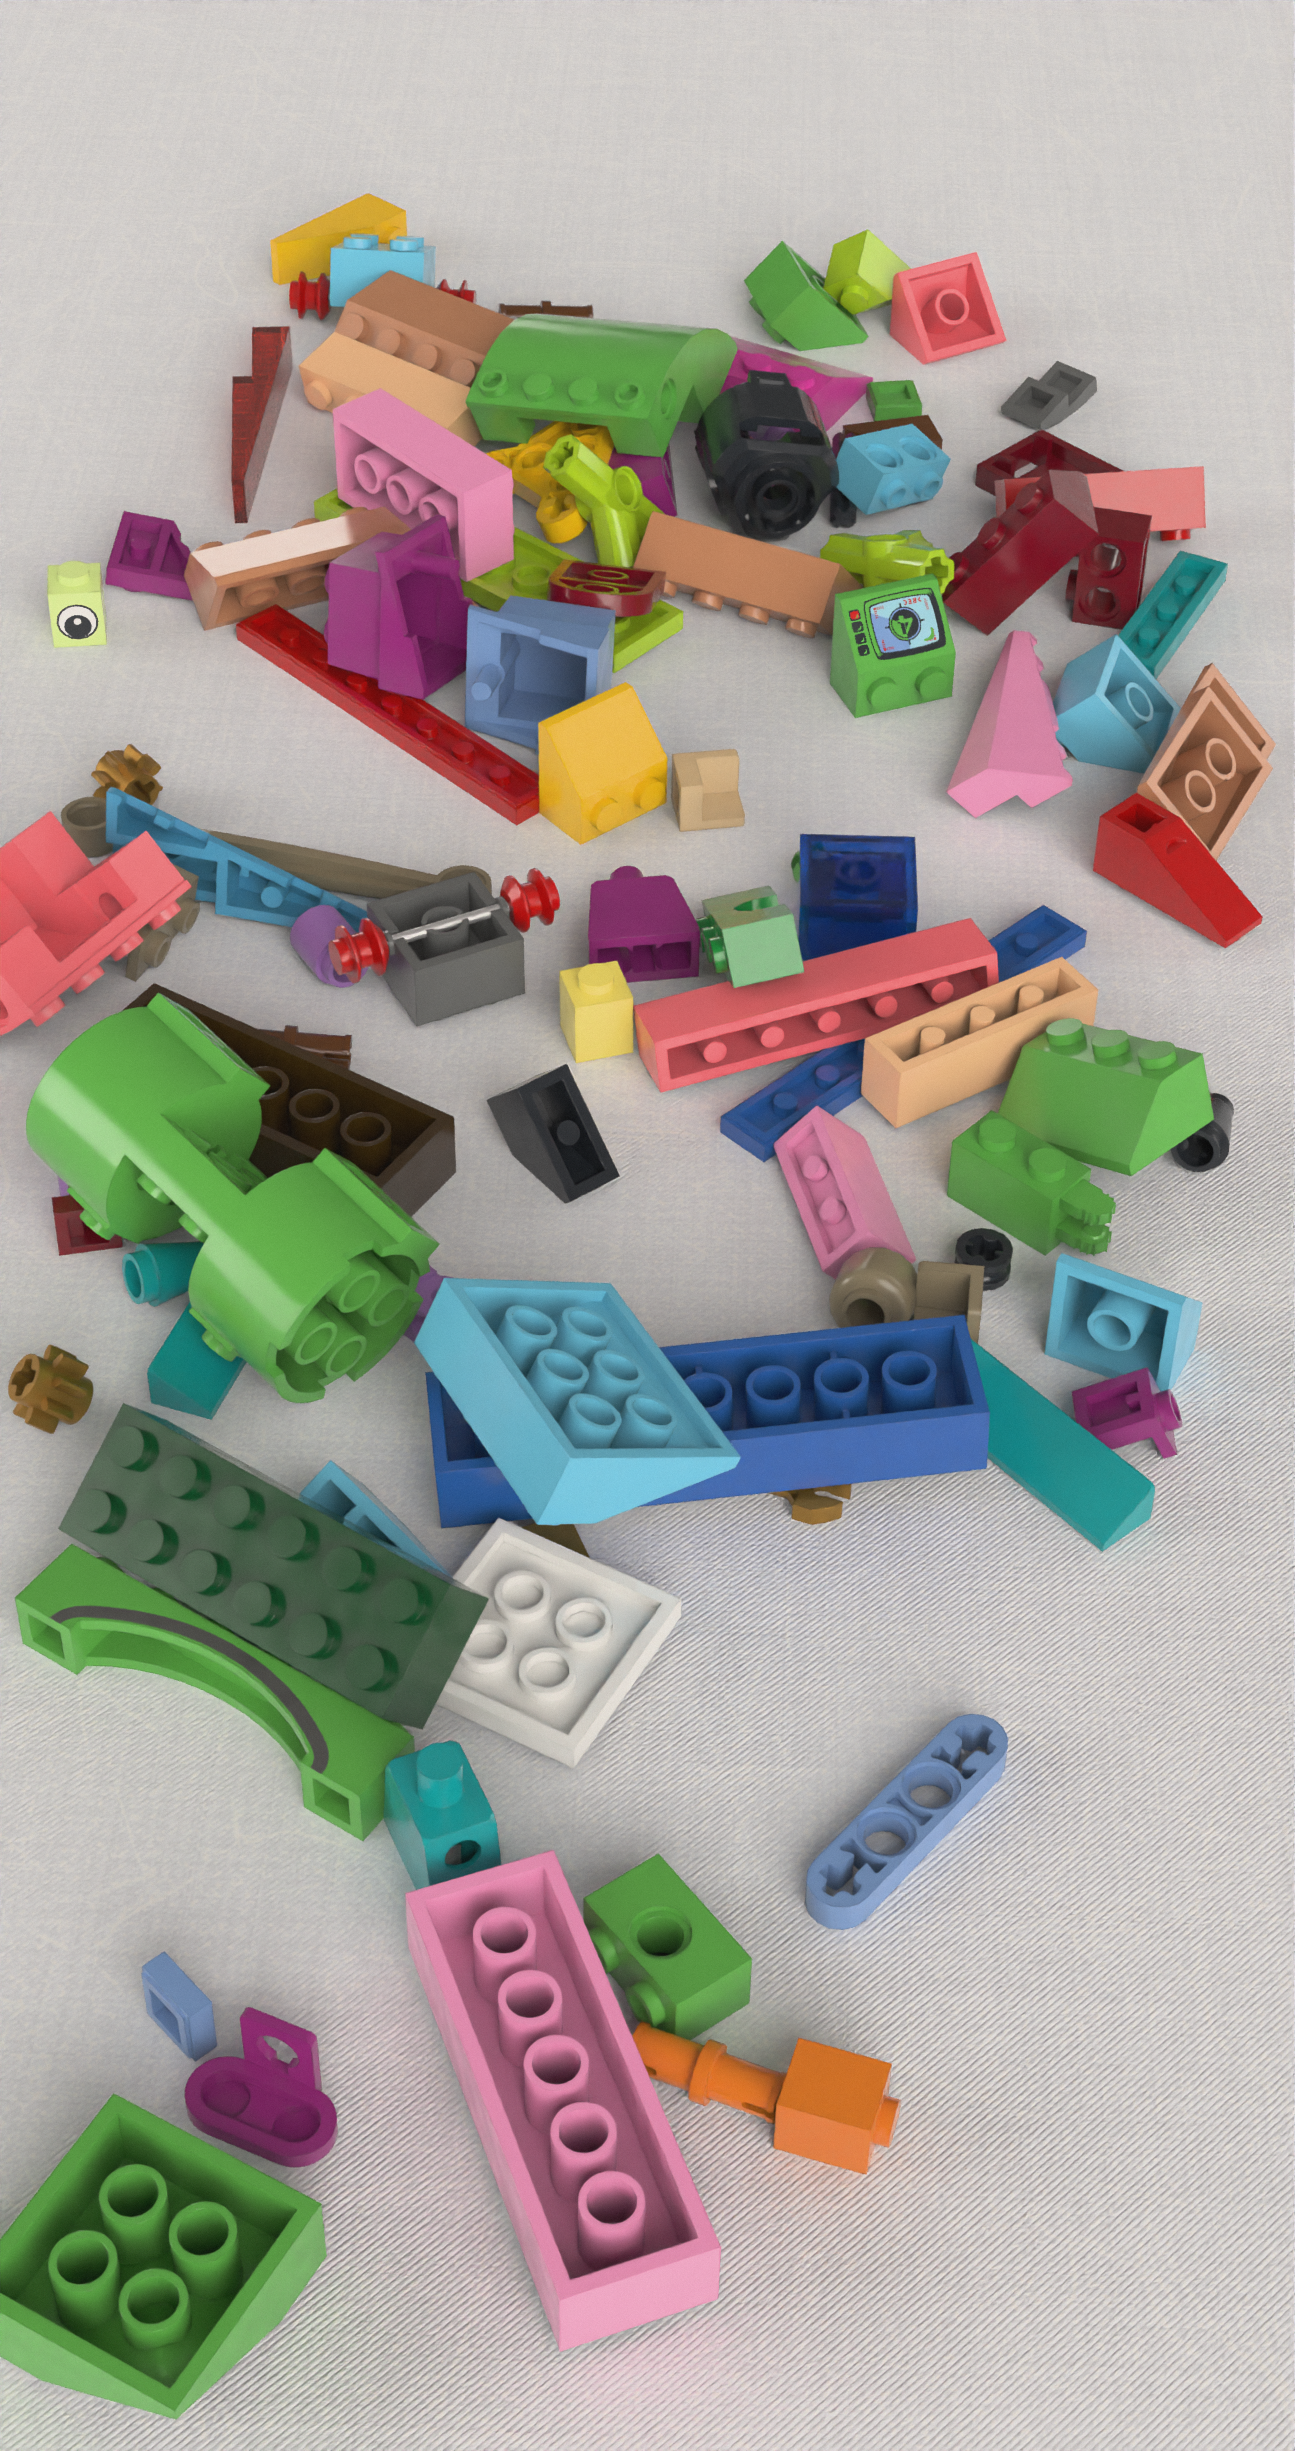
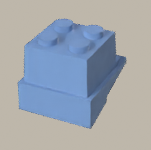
(534, 664)

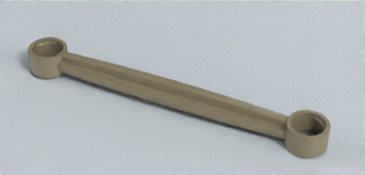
(86, 824)

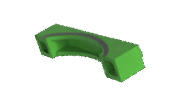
(96, 1615)

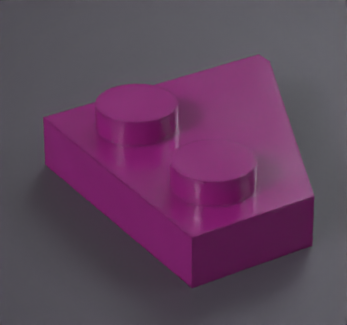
(149, 557)

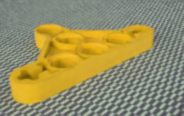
(555, 504)

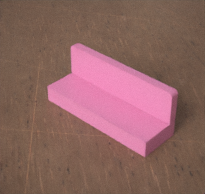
(838, 1191)

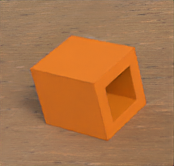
(835, 2106)

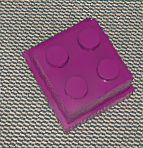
(399, 610)

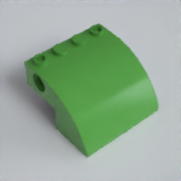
(601, 374)

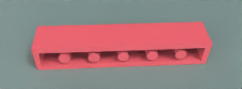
(828, 1005)

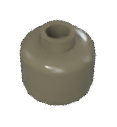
(873, 1289)

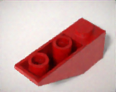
(1170, 868)

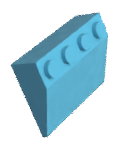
(569, 1396)

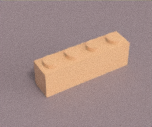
(349, 369)
(969, 1041)

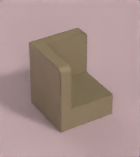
(950, 1291)

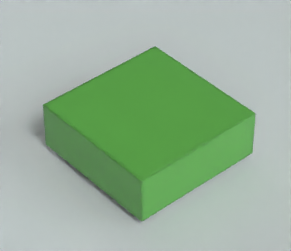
(893, 400)

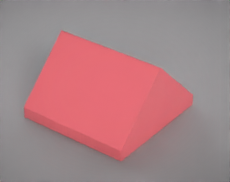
(944, 310)

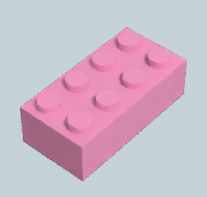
(422, 470)

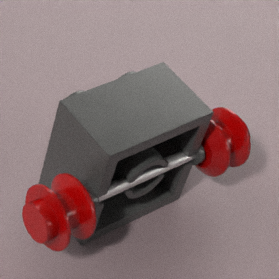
(448, 943)

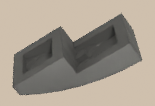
(1051, 398)

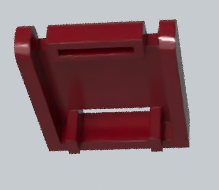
(1043, 451)

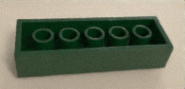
(274, 1566)

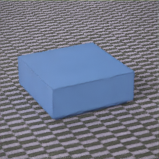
(179, 2007)

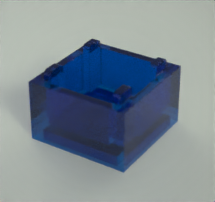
(854, 891)

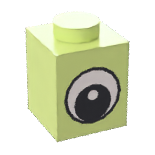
(76, 604)

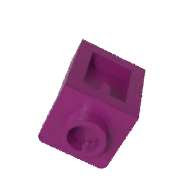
(1129, 1411)

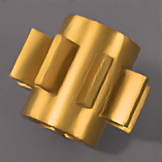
(128, 772)
(50, 1389)

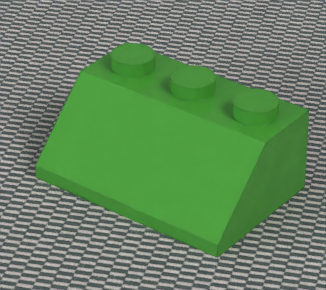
(1107, 1095)

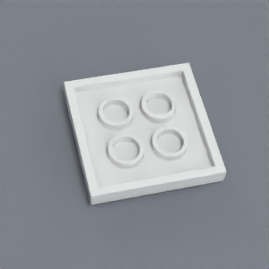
(552, 1642)

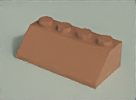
(422, 326)
(277, 567)
(744, 574)

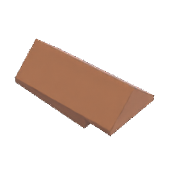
(1210, 762)

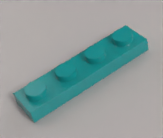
(1172, 609)

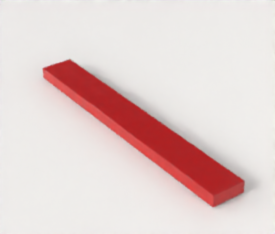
(401, 719)

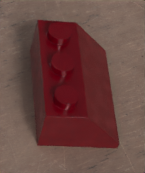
(1022, 549)

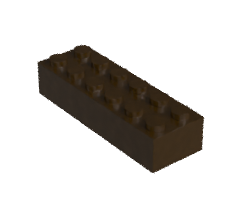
(322, 1105)

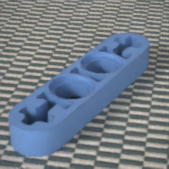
(898, 1813)

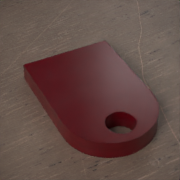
(606, 587)

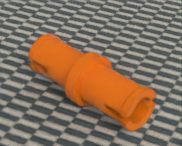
(709, 2072)

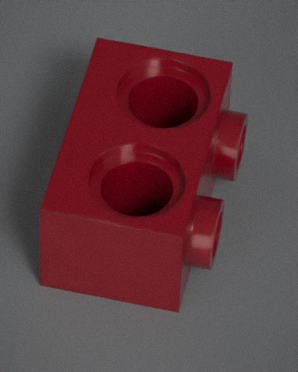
(1113, 569)

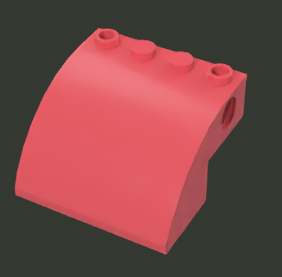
(70, 915)

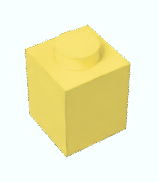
(596, 1011)

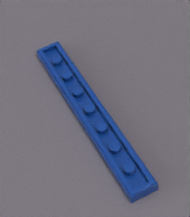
(835, 1074)

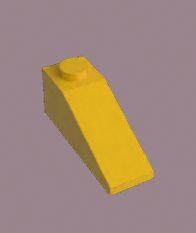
(310, 244)

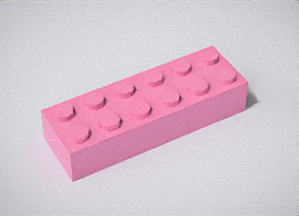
(561, 2101)

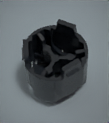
(766, 484)

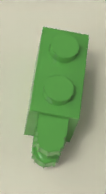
(1028, 1187)

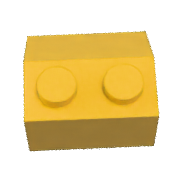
(600, 765)

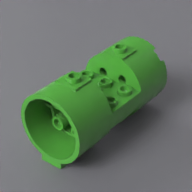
(294, 1268)

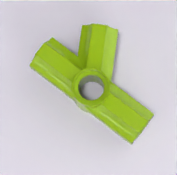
(605, 498)
(888, 557)

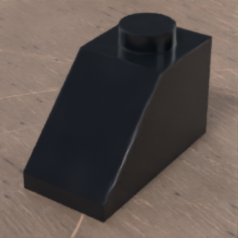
(554, 1134)

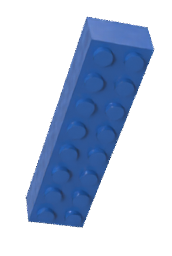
(793, 1408)

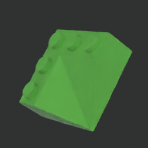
(151, 2264)

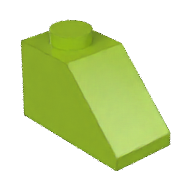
(862, 273)

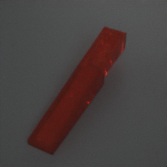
(256, 411)

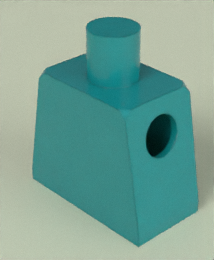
(434, 1805)

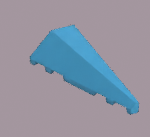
(227, 875)

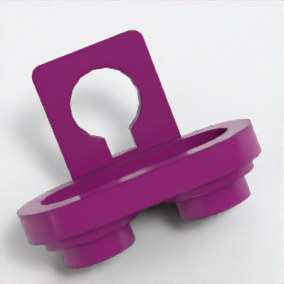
(263, 2101)

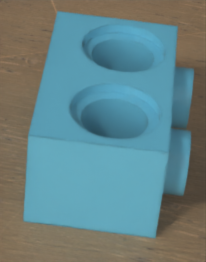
(890, 468)

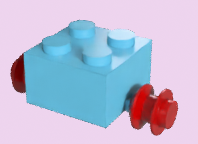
(361, 262)

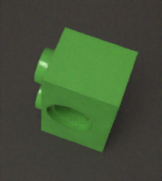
(658, 1913)

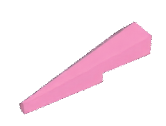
(1012, 737)

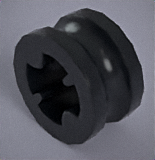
(986, 1249)

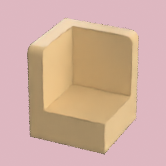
(706, 790)

